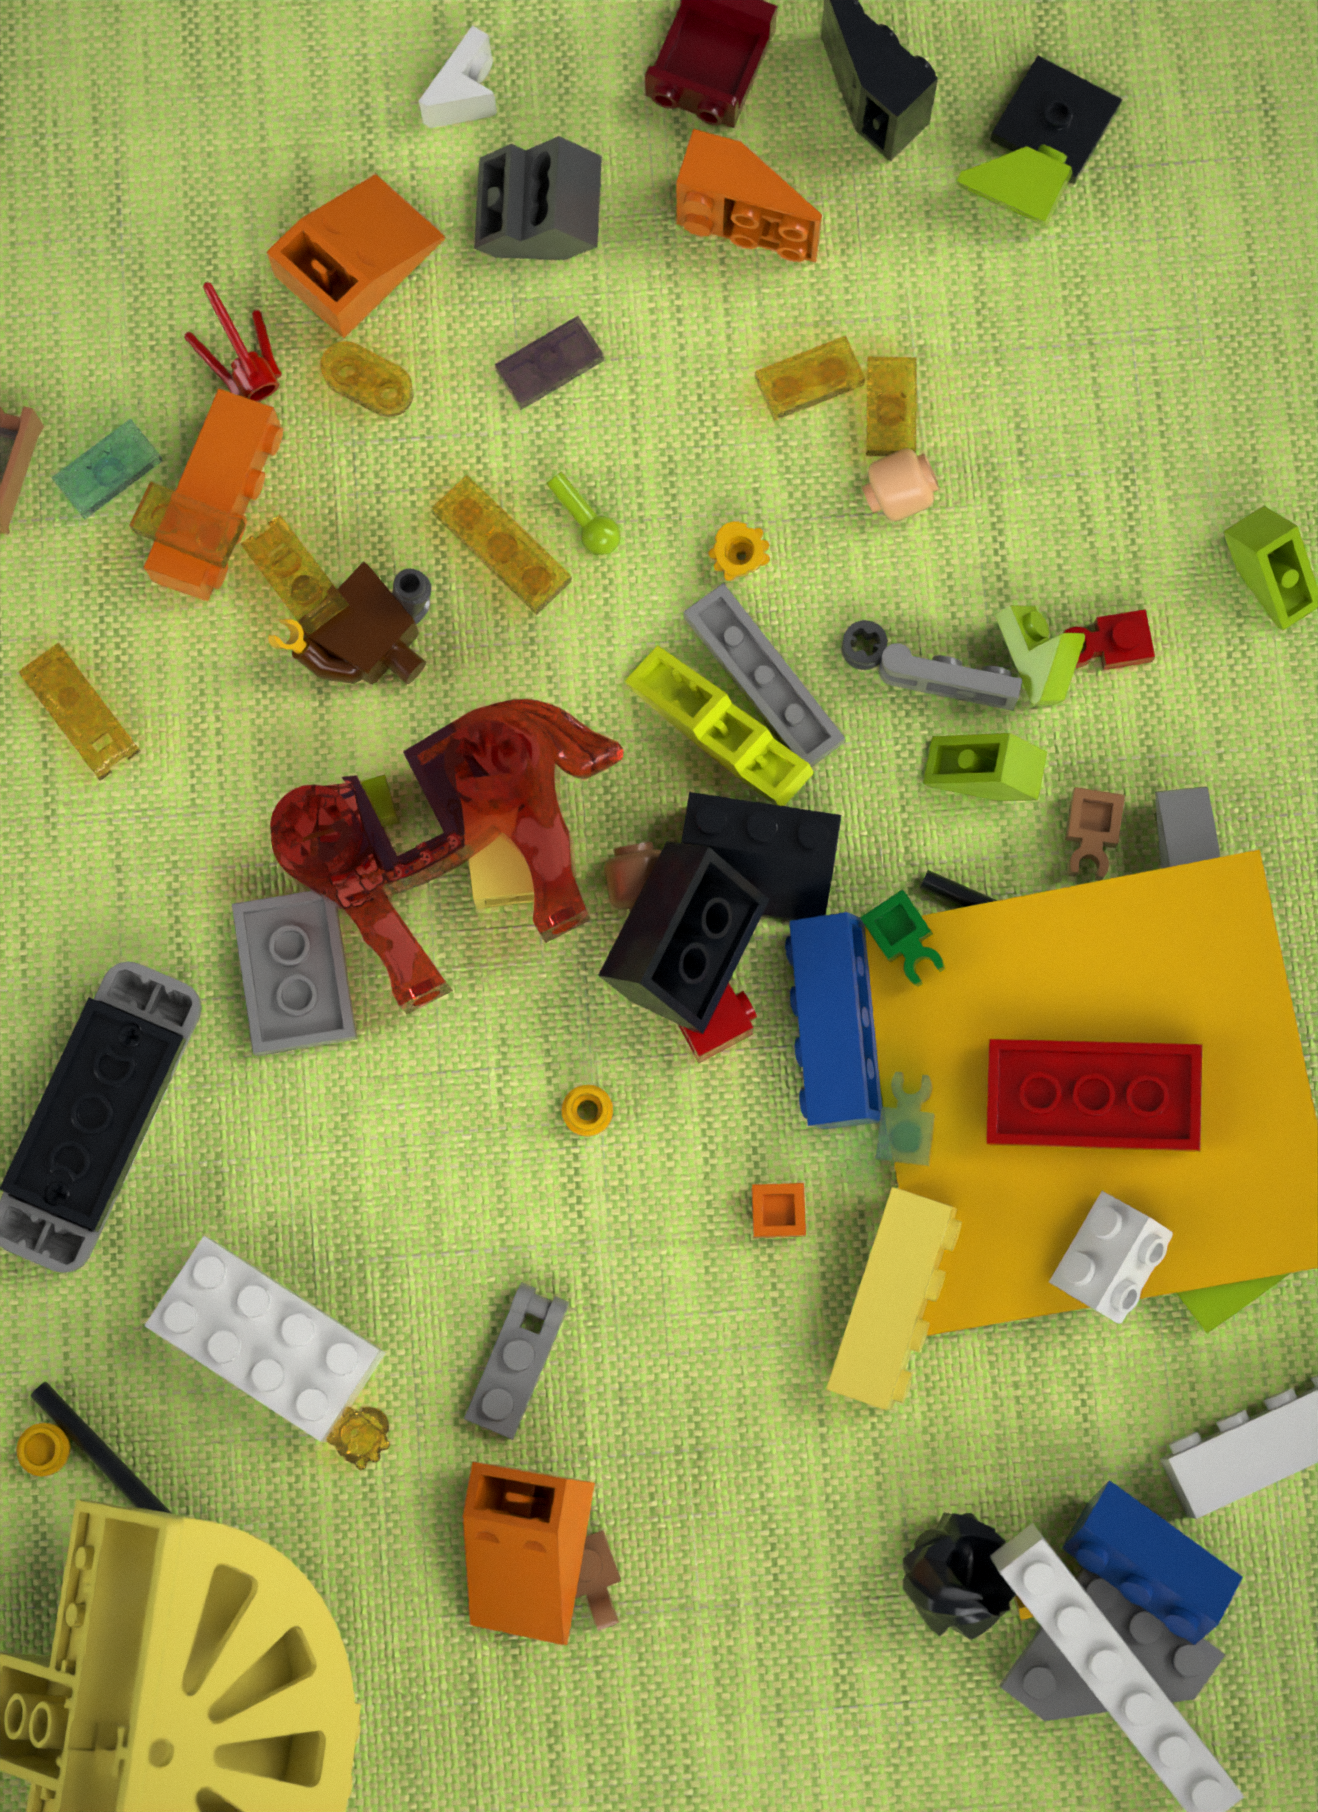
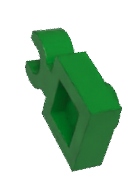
(900, 931)

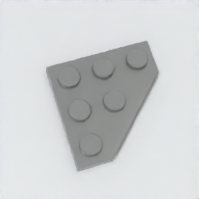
(1054, 1689)

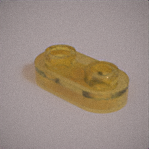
(369, 380)

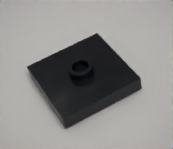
(1058, 112)

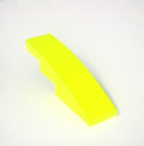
(719, 726)

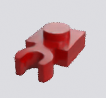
(1118, 640)

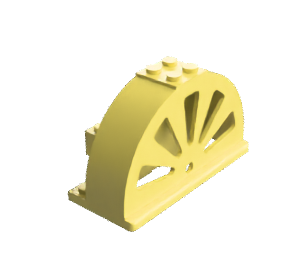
(181, 1677)

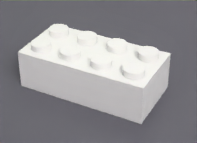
(264, 1339)

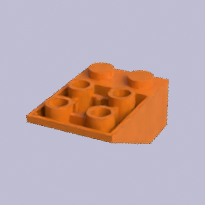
(740, 198)
(353, 252)
(524, 1549)

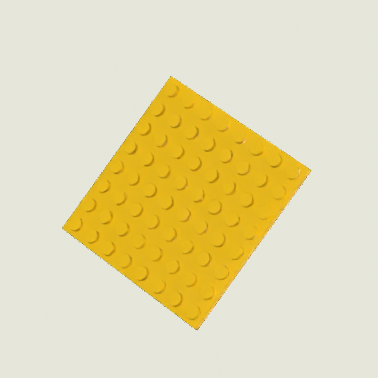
(1108, 960)

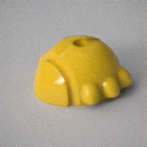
(737, 539)

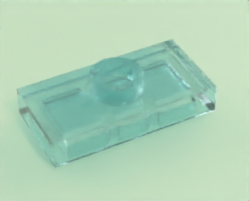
(107, 469)

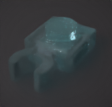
(906, 1131)

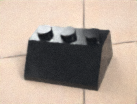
(774, 847)
(684, 935)

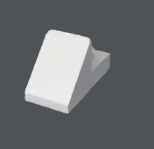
(456, 90)

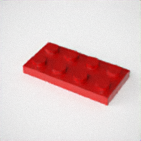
(1094, 1095)

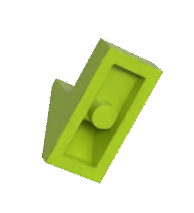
(1041, 663)

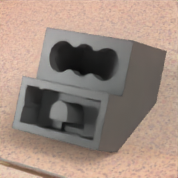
(538, 201)

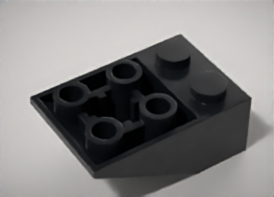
(880, 81)

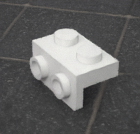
(1112, 1257)

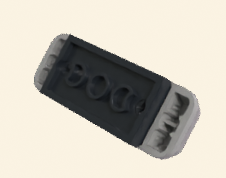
(95, 1115)

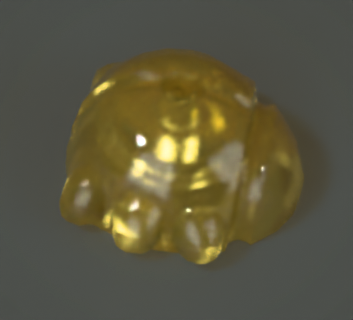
(370, 1439)

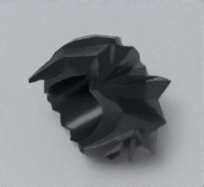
(955, 1577)

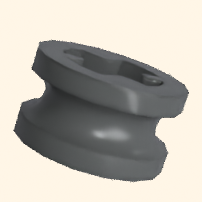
(868, 630)

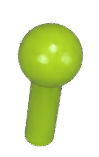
(599, 533)

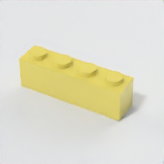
(893, 1298)

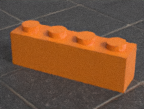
(223, 474)

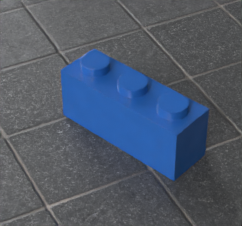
(1152, 1563)

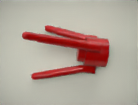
(251, 375)

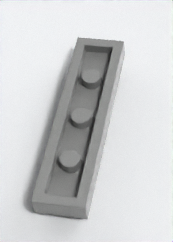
(763, 676)

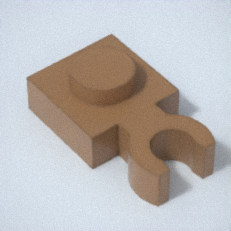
(1094, 823)

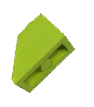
(1021, 181)
(1274, 565)
(986, 766)

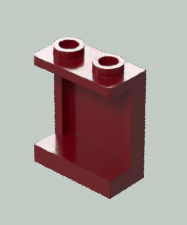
(712, 58)

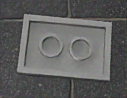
(293, 973)

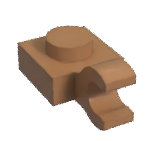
(596, 1574)

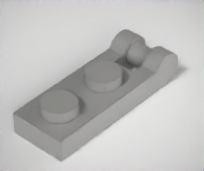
(948, 678)
(516, 1363)

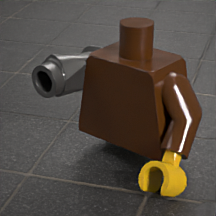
(368, 633)

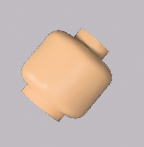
(901, 485)

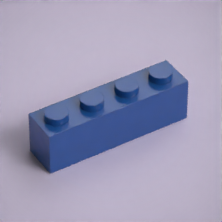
(834, 1021)

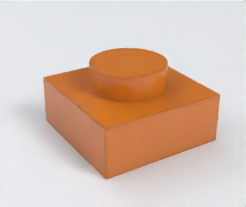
(778, 1210)

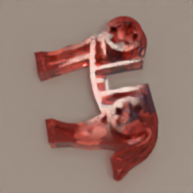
(484, 780)

